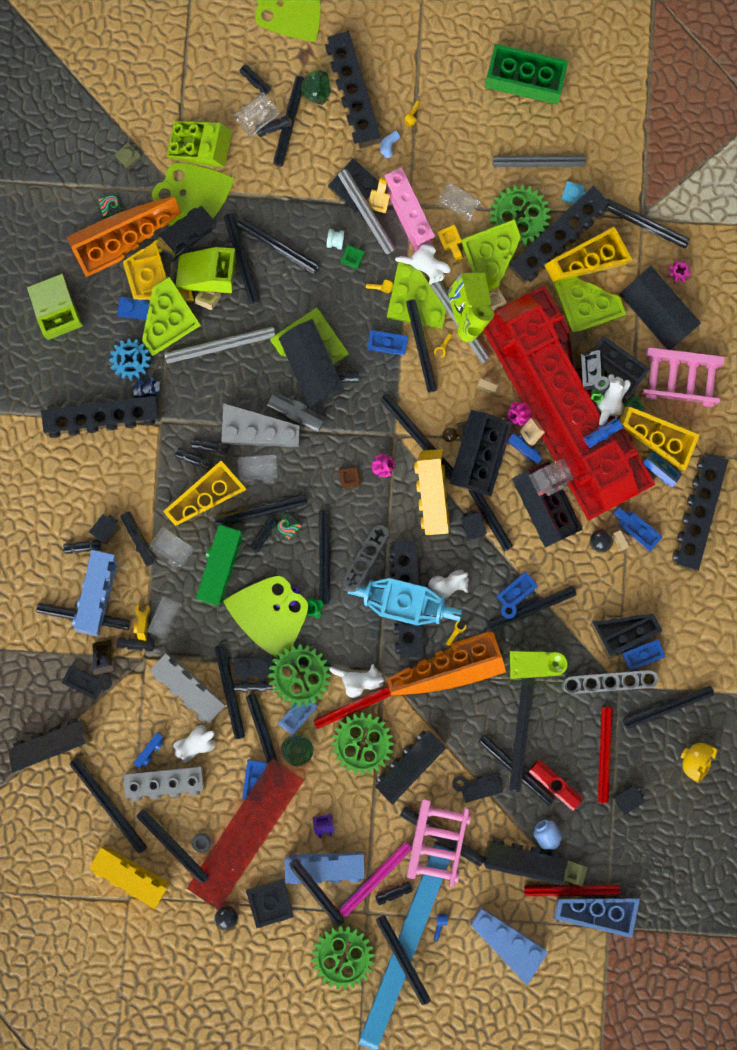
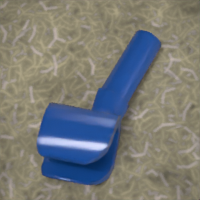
(441, 920)

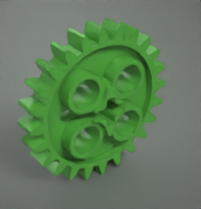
(506, 206)
(314, 667)
(379, 748)
(358, 964)

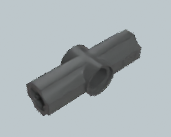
(296, 411)

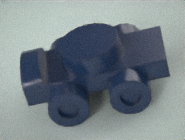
(147, 390)

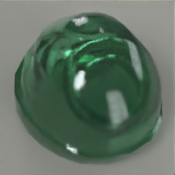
(316, 87)
(297, 750)

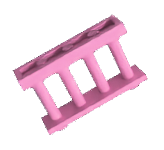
(408, 209)
(693, 361)
(419, 848)

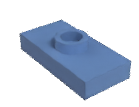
(296, 717)

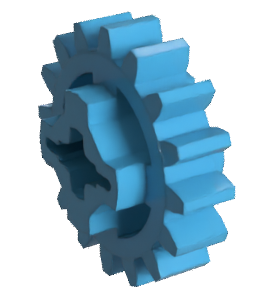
(124, 364)

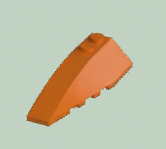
(115, 236)
(457, 666)

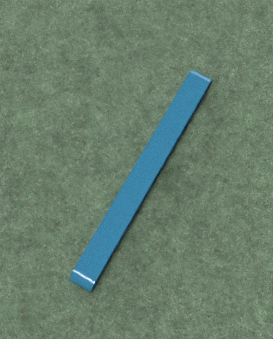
(409, 939)

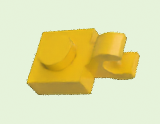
(378, 198)
(450, 239)
(141, 626)

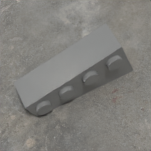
(255, 429)
(187, 687)

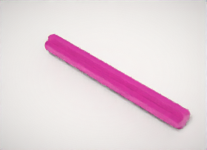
(375, 879)

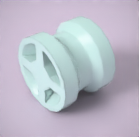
(335, 239)

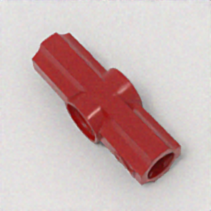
(564, 793)

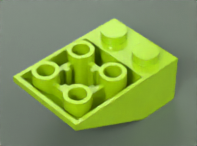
(200, 143)
(207, 270)
(54, 307)

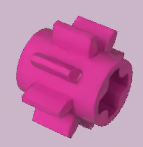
(678, 276)
(519, 413)
(383, 465)

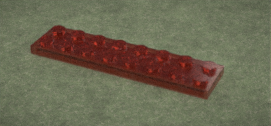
(246, 832)

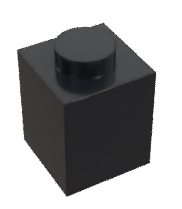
(473, 525)
(105, 528)
(629, 799)

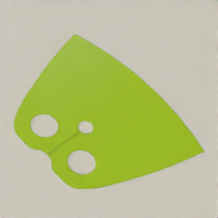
(294, 19)
(201, 186)
(266, 627)

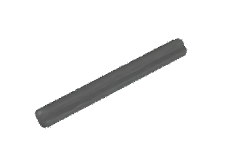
(539, 161)

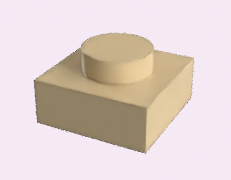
(208, 299)
(497, 299)
(487, 385)
(532, 431)
(621, 540)

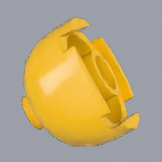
(698, 760)

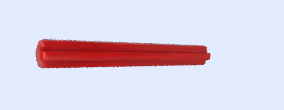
(352, 707)
(605, 754)
(572, 890)

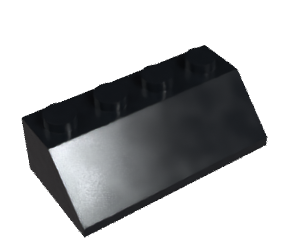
(660, 308)
(311, 363)
(481, 452)
(549, 514)
(49, 745)
(410, 766)
(525, 862)

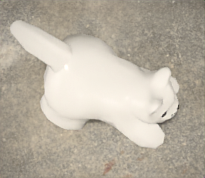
(425, 261)
(612, 401)
(446, 586)
(357, 682)
(197, 742)

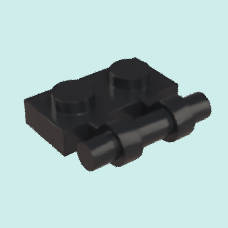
(252, 668)

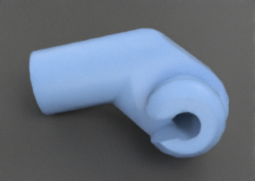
(386, 144)

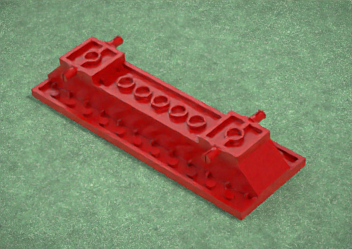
(535, 355)

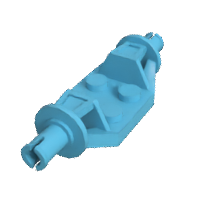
(405, 602)

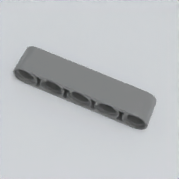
(619, 683)

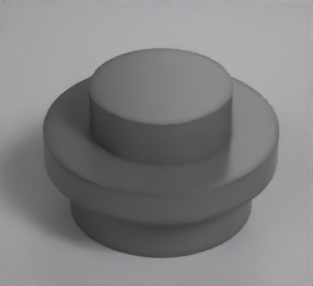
(201, 842)

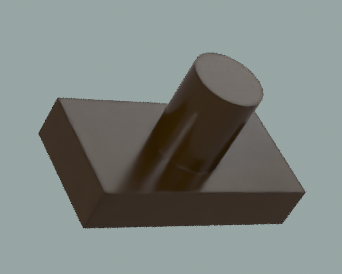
(578, 344)
(103, 657)

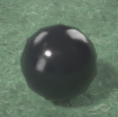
(601, 541)
(226, 918)

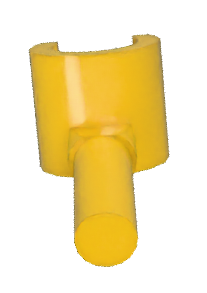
(410, 120)
(385, 287)
(443, 346)
(456, 631)

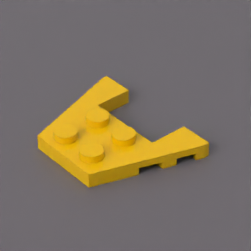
(145, 271)

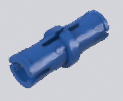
(603, 432)

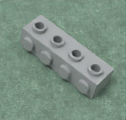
(164, 782)

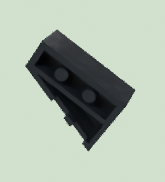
(185, 233)
(621, 364)
(625, 633)

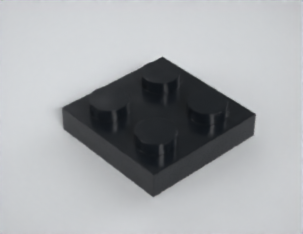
(363, 180)
(270, 903)

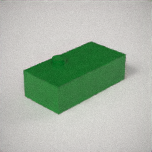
(526, 74)
(219, 565)

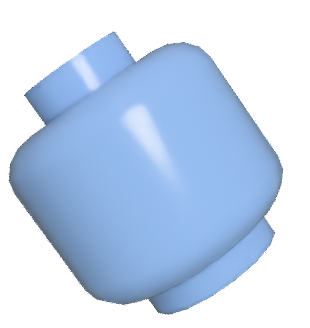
(547, 834)

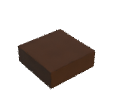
(349, 477)

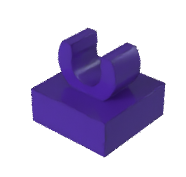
(323, 824)

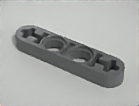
(363, 557)

